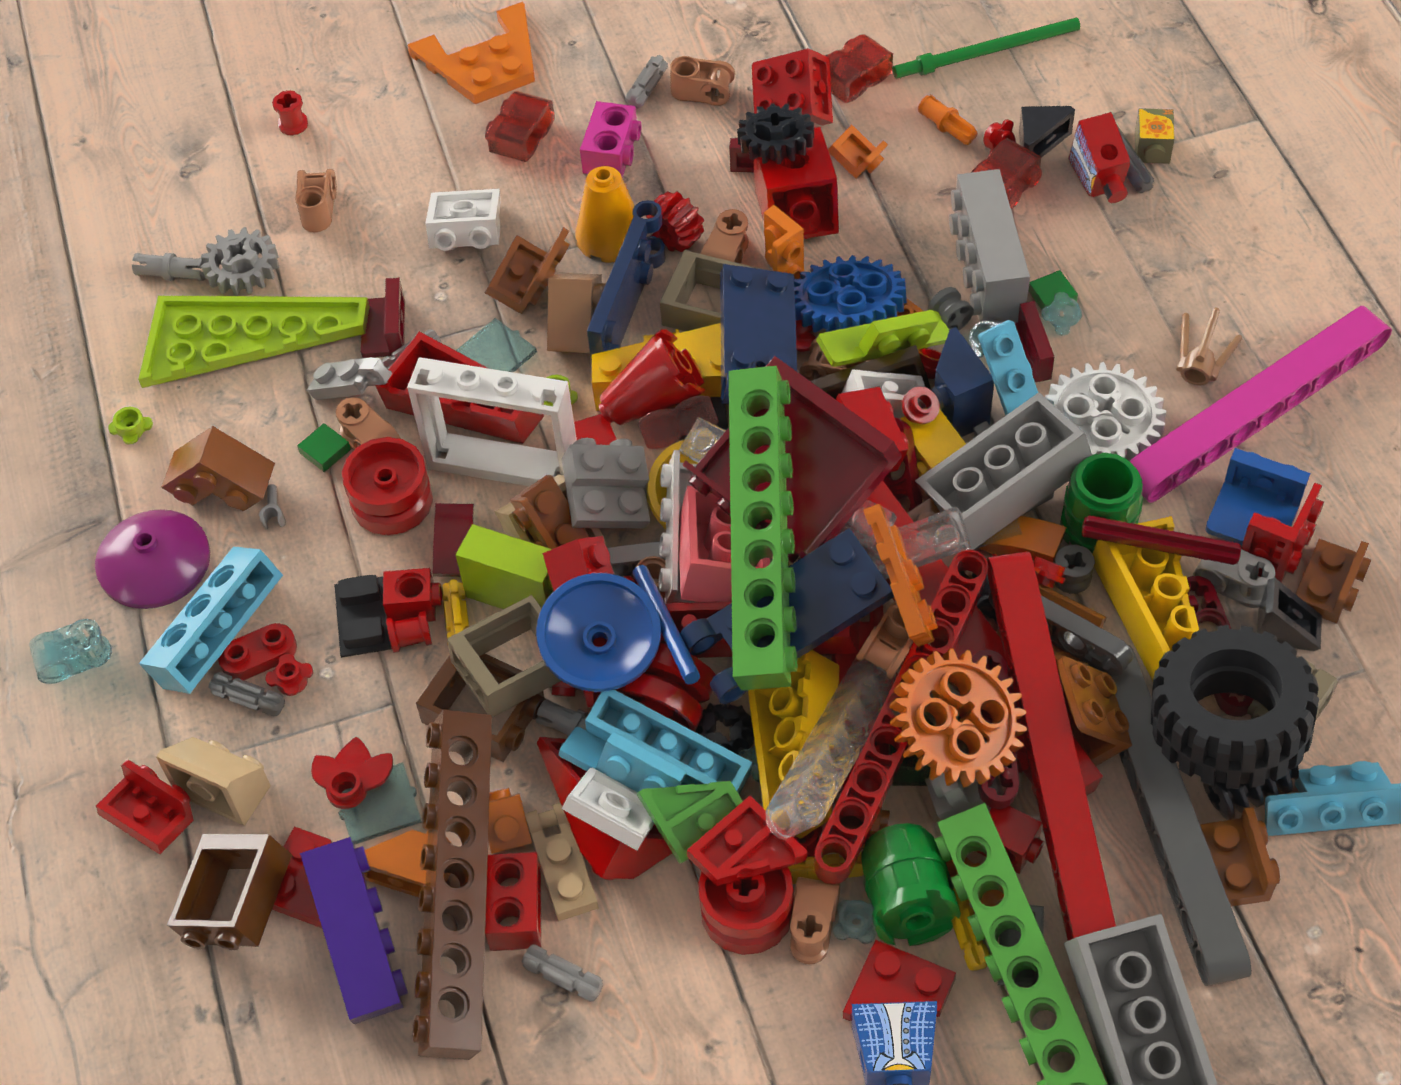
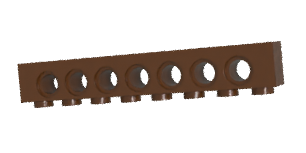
(436, 1034)

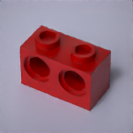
(518, 901)

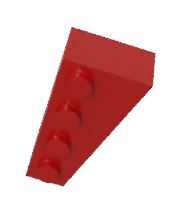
(485, 419)

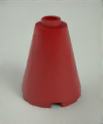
(652, 381)

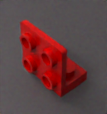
(796, 80)
(1279, 542)

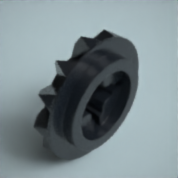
(741, 731)

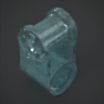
(66, 649)

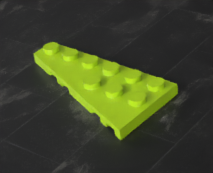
(223, 331)

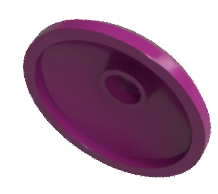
(155, 572)

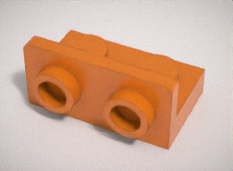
(783, 242)

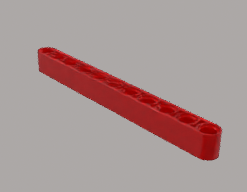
(1050, 746)

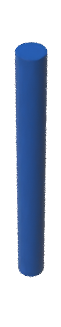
(668, 628)

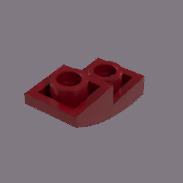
(450, 528)

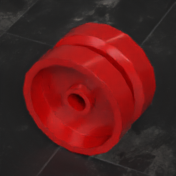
(387, 486)
(667, 693)
(749, 912)

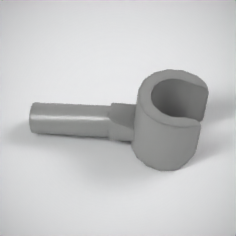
(272, 508)

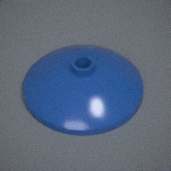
(592, 609)

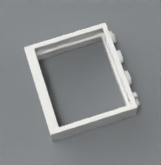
(494, 388)

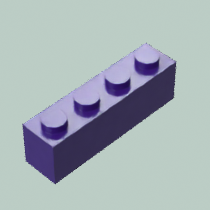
(352, 930)

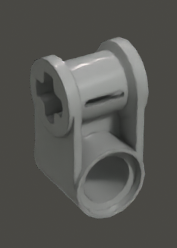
(1237, 578)

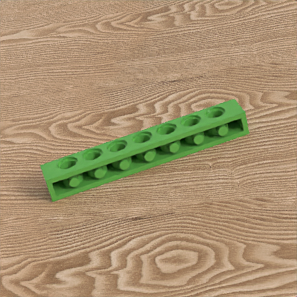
(748, 393)
(976, 831)

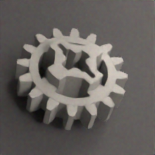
(240, 261)

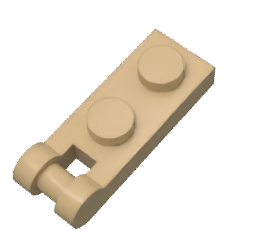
(561, 864)

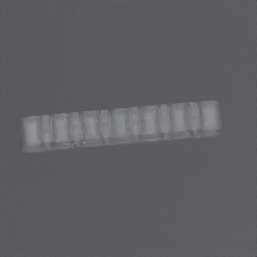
(829, 751)

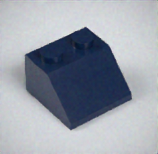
(963, 385)

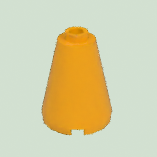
(604, 214)

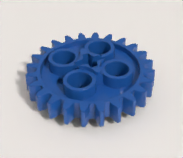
(848, 294)

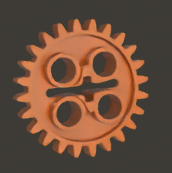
(938, 744)

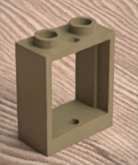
(690, 270)
(488, 634)

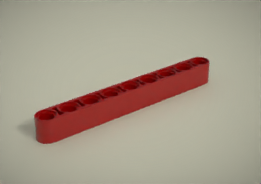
(884, 768)

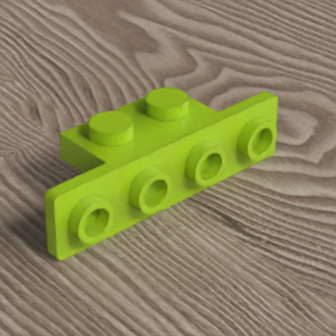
(883, 337)

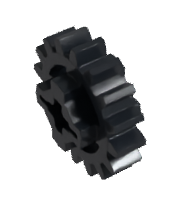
(775, 133)

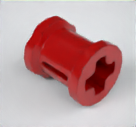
(291, 118)
(409, 631)

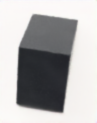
(1045, 127)
(1289, 617)

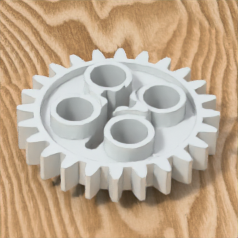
(1111, 407)

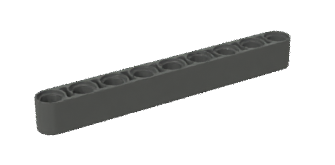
(1179, 842)

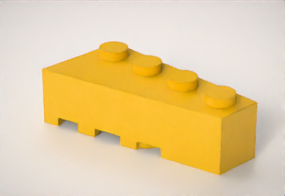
(702, 344)
(1147, 594)
(786, 718)

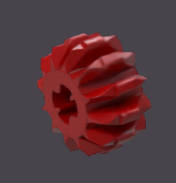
(680, 222)

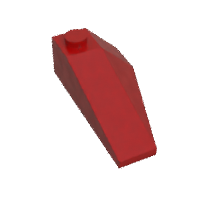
(574, 560)
(606, 855)

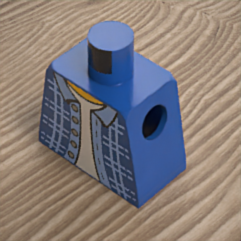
(895, 1041)

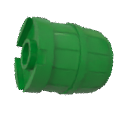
(1103, 488)
(908, 885)

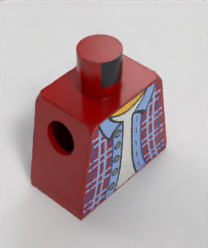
(1100, 157)

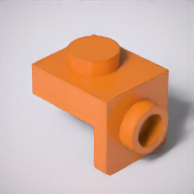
(856, 152)
(506, 821)

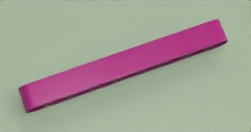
(1259, 402)

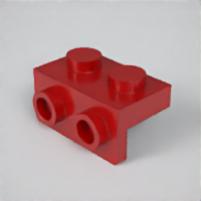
(147, 807)

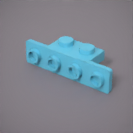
(1008, 365)
(620, 760)
(1335, 800)

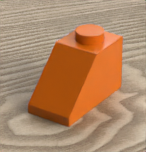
(397, 863)

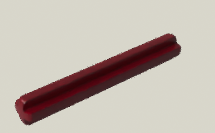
(1161, 540)

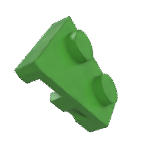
(688, 811)

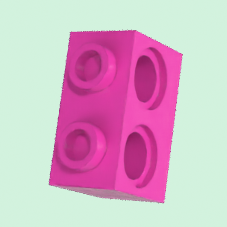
(610, 137)

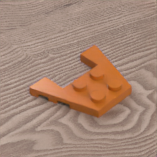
(487, 67)
(904, 577)

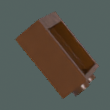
(448, 685)
(205, 880)

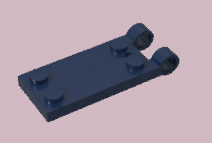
(627, 279)
(755, 320)
(831, 593)

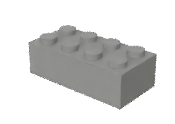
(988, 246)
(1007, 468)
(1139, 1006)

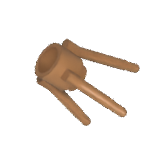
(1199, 364)

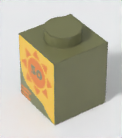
(1154, 135)

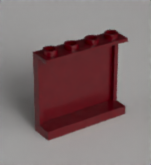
(833, 457)

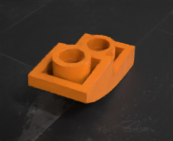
(1037, 537)

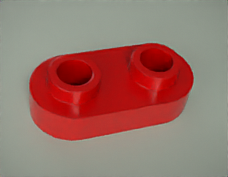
(257, 651)

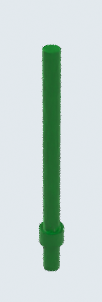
(928, 63)

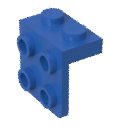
(1258, 487)

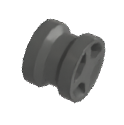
(951, 308)
(1079, 576)

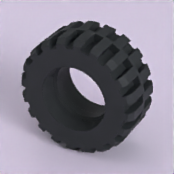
(1225, 748)

